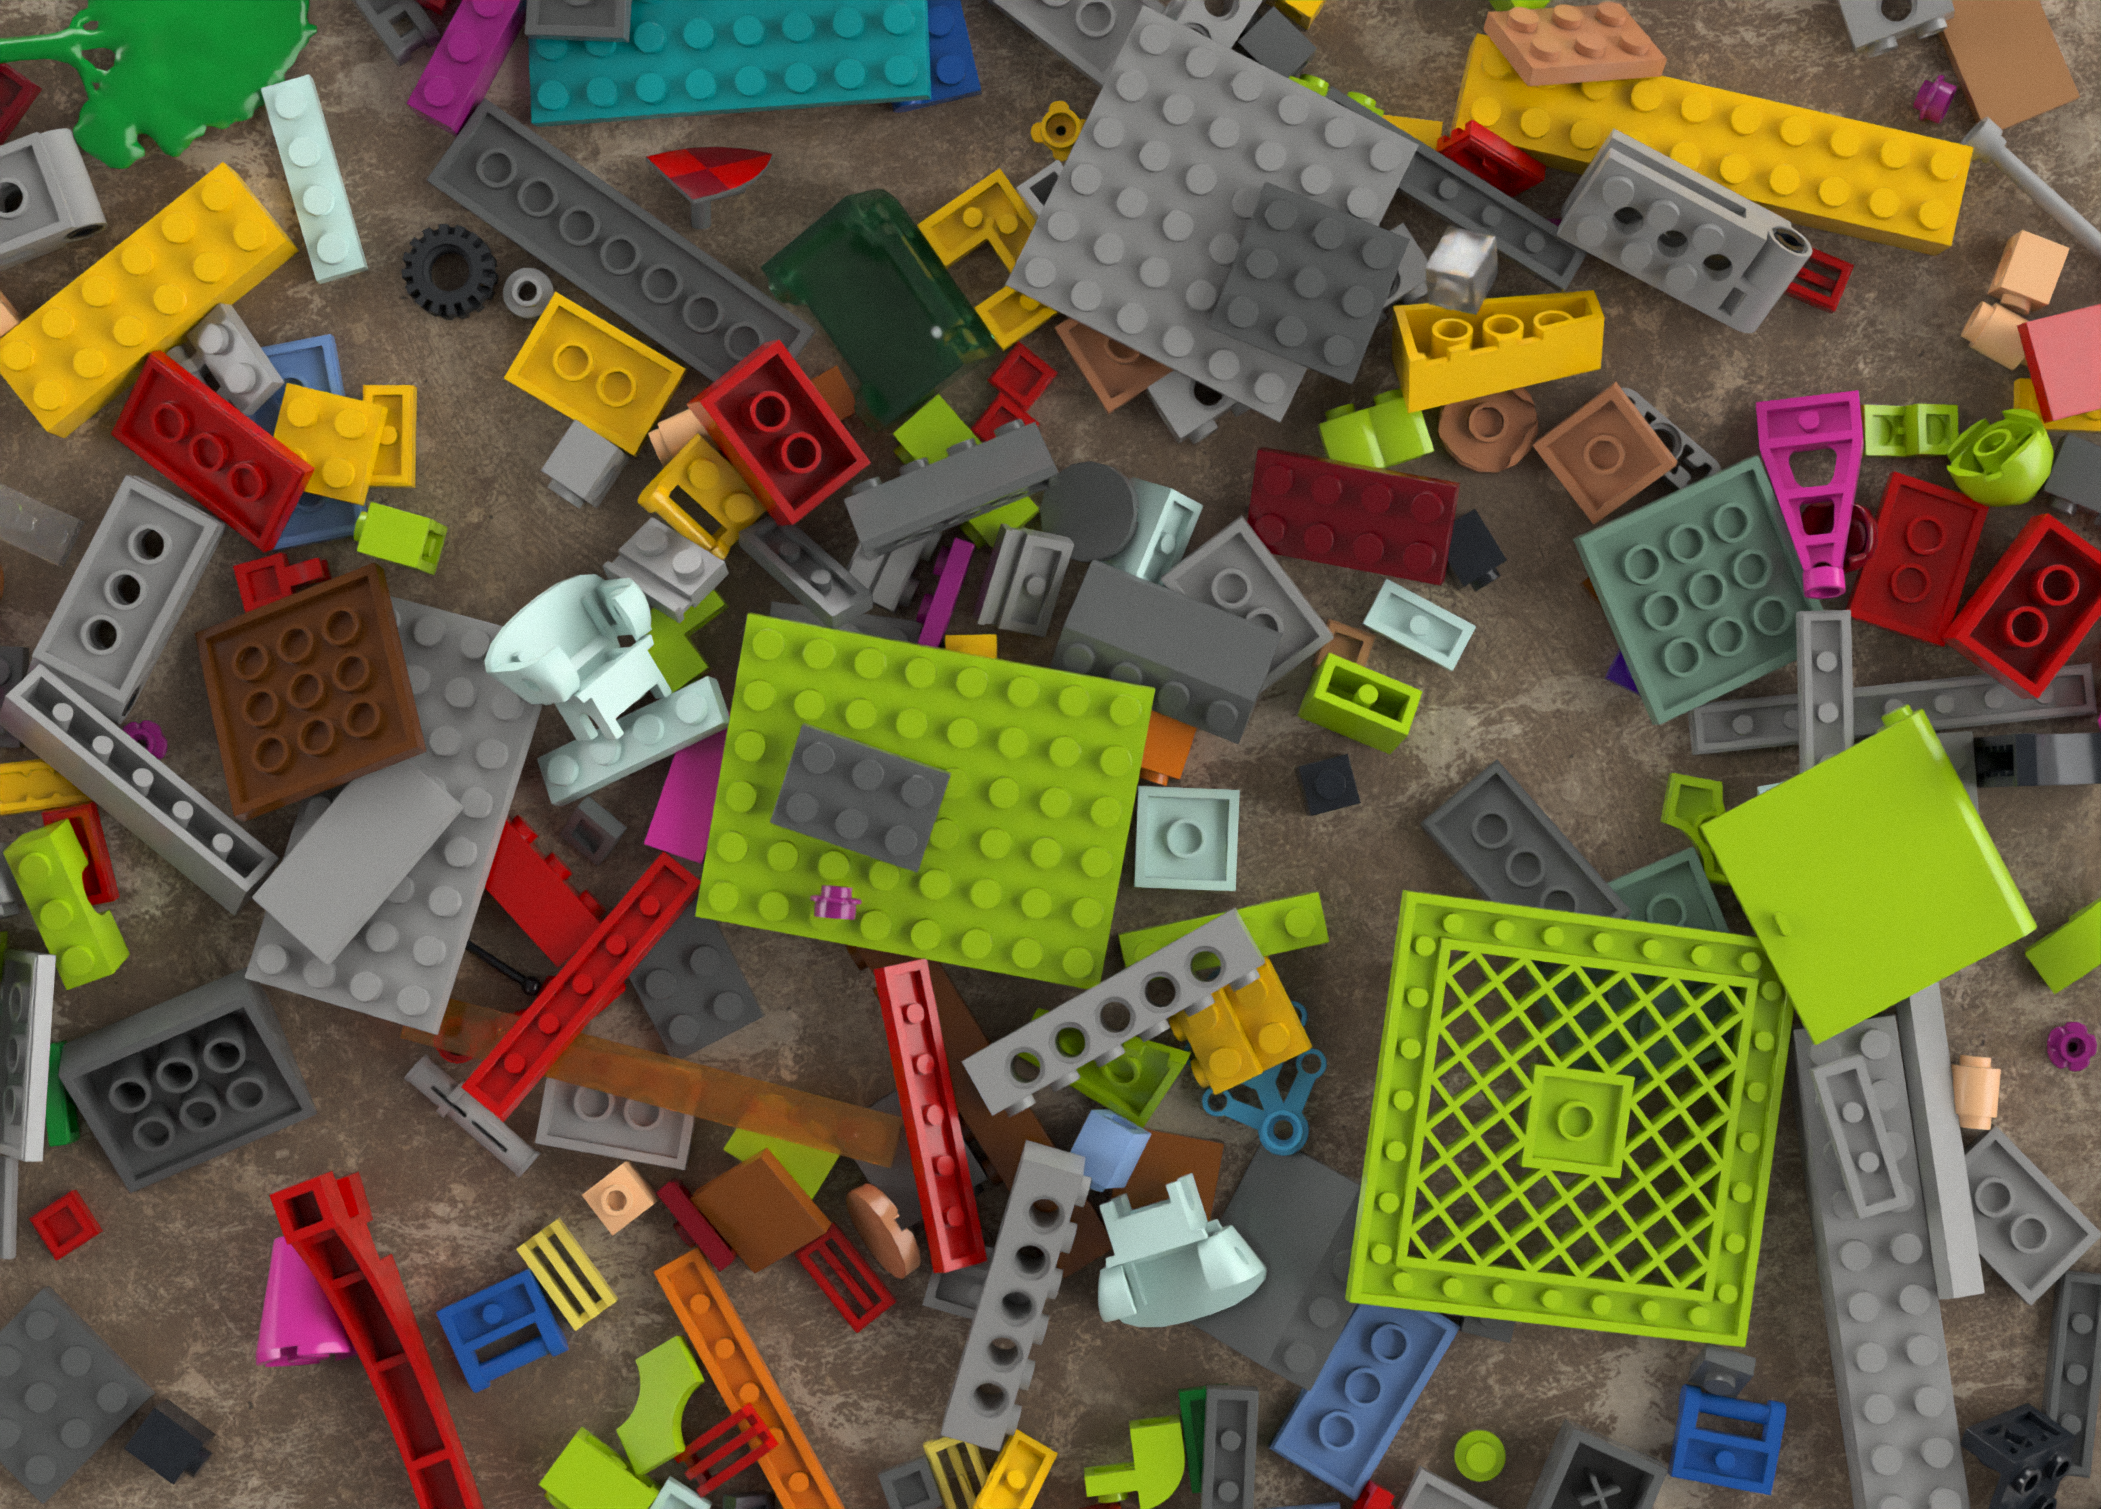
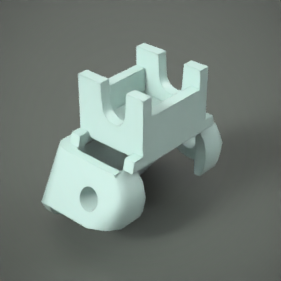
(569, 653)
(1172, 1261)

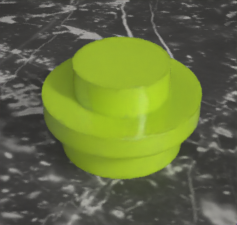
(1479, 1455)

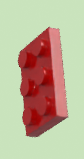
(1919, 561)

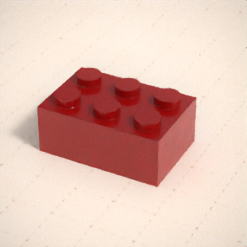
(778, 433)
(2031, 608)

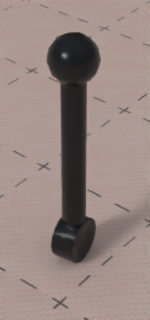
(529, 985)

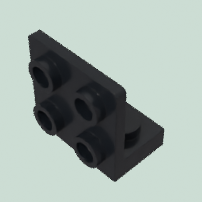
(2027, 1452)

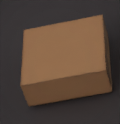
(1347, 643)

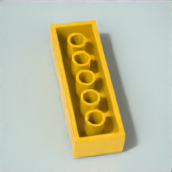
(142, 300)

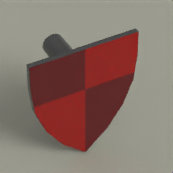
(710, 175)

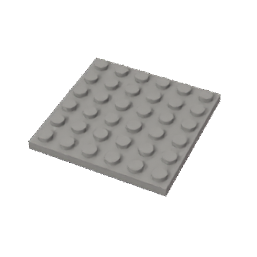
(1167, 189)

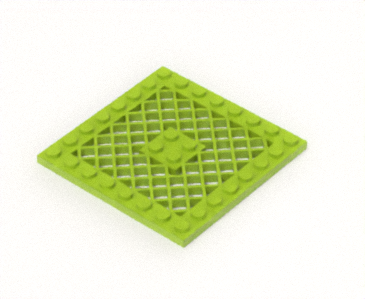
(1571, 1122)

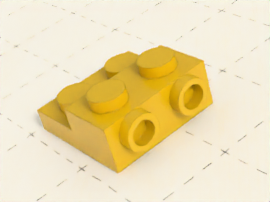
(1242, 1032)

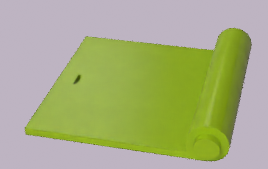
(1871, 876)

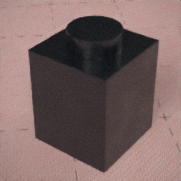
(1473, 553)
(1327, 785)
(171, 1442)

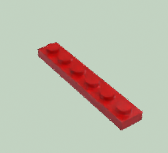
(582, 987)
(930, 1115)

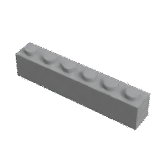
(136, 789)

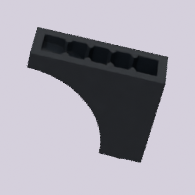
(2037, 759)

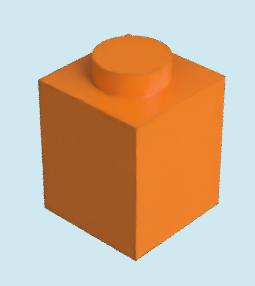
(1165, 749)

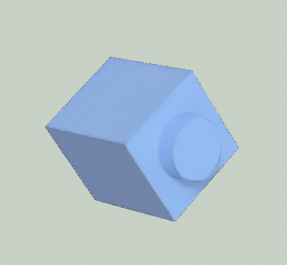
(1109, 1148)

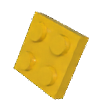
(334, 437)

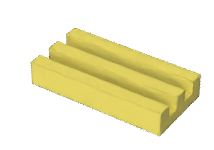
(549, 1283)
(931, 1449)

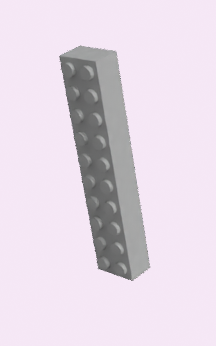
(1879, 1293)

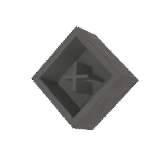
(1595, 1473)

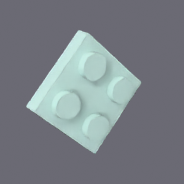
(1186, 838)

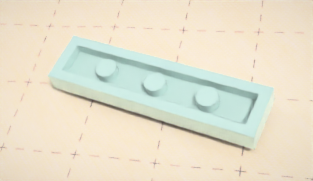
(314, 179)
(647, 738)

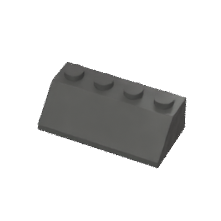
(951, 490)
(1194, 655)

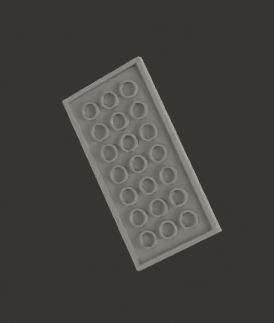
(476, 747)

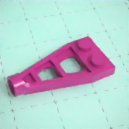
(1812, 425)

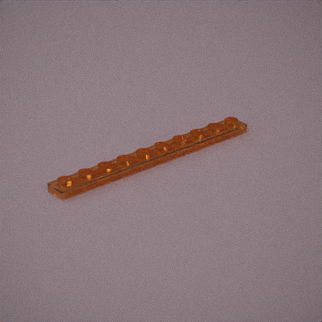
(685, 1087)

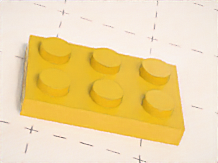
(595, 374)

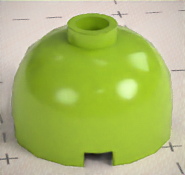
(2002, 460)

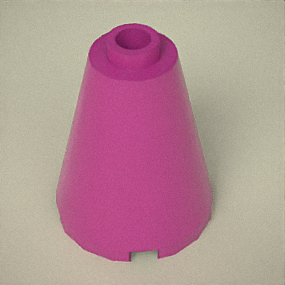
(297, 1316)

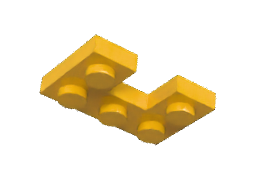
(997, 215)

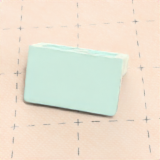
(1161, 534)

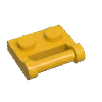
(712, 484)

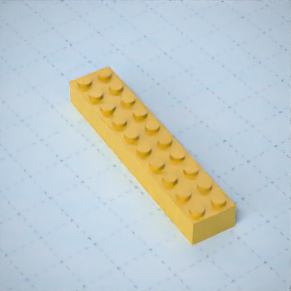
(1778, 155)

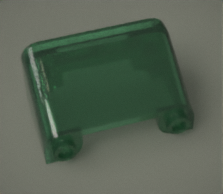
(882, 304)

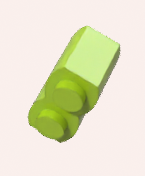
(1376, 435)

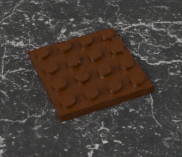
(309, 692)

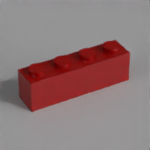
(538, 893)

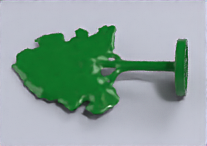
(172, 68)

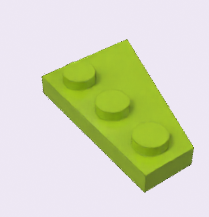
(1130, 1083)

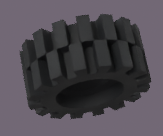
(424, 255)

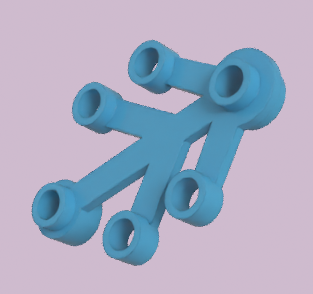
(1271, 1100)

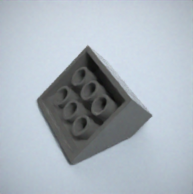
(186, 1080)
(1302, 1228)

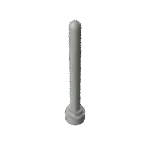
(1991, 147)

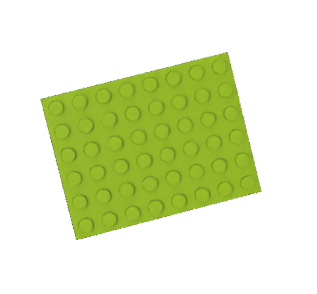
(1026, 830)

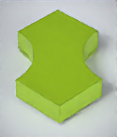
(1688, 805)
(654, 1427)

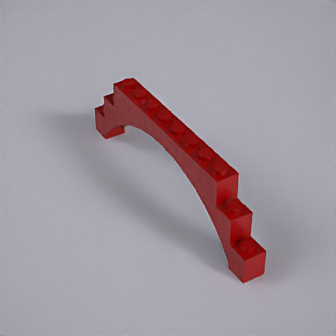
(385, 1334)

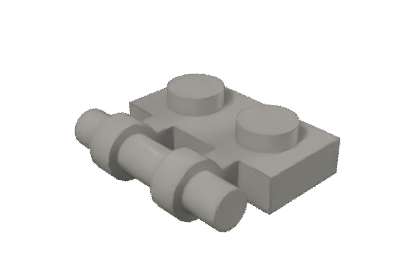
(232, 357)

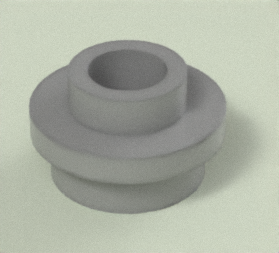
(534, 307)

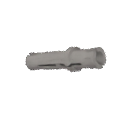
(471, 1115)

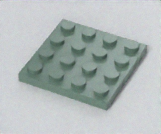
(1700, 588)
(1663, 893)

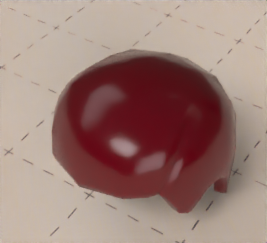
(1862, 535)

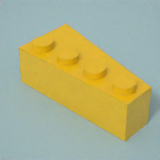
(1506, 346)

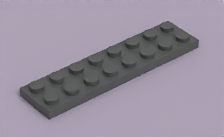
(610, 246)

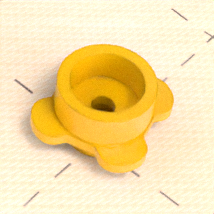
(1045, 131)

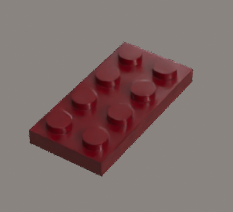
(1353, 515)

